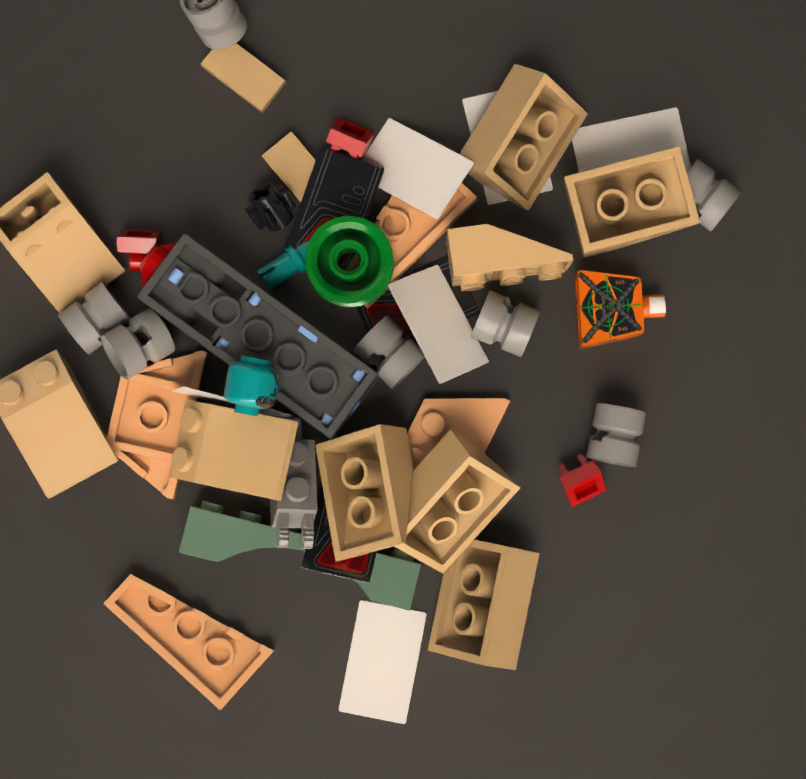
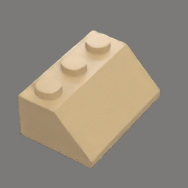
(522, 135)
(453, 500)
(484, 605)

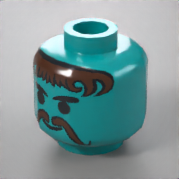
(251, 385)

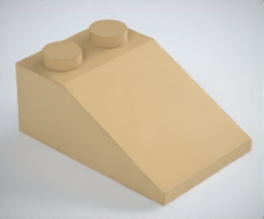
(630, 201)
(54, 424)
(233, 450)
(366, 489)

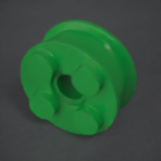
(345, 236)

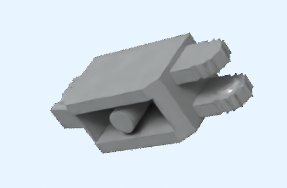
(299, 495)

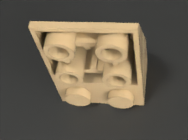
(55, 243)
(493, 254)

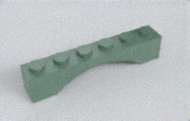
(220, 536)

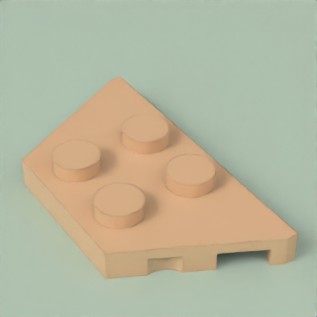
(149, 416)
(469, 417)

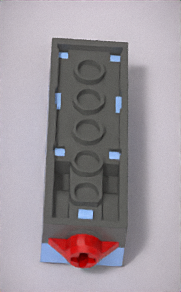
(239, 318)

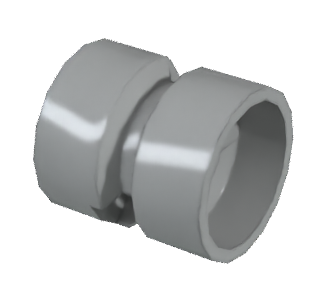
(216, 21)
(710, 195)
(94, 317)
(505, 323)
(124, 347)
(389, 352)
(616, 435)

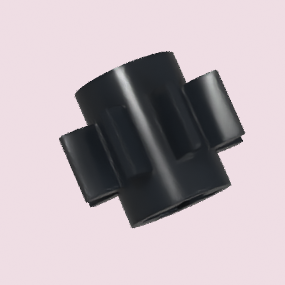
(270, 207)

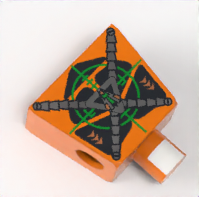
(612, 307)

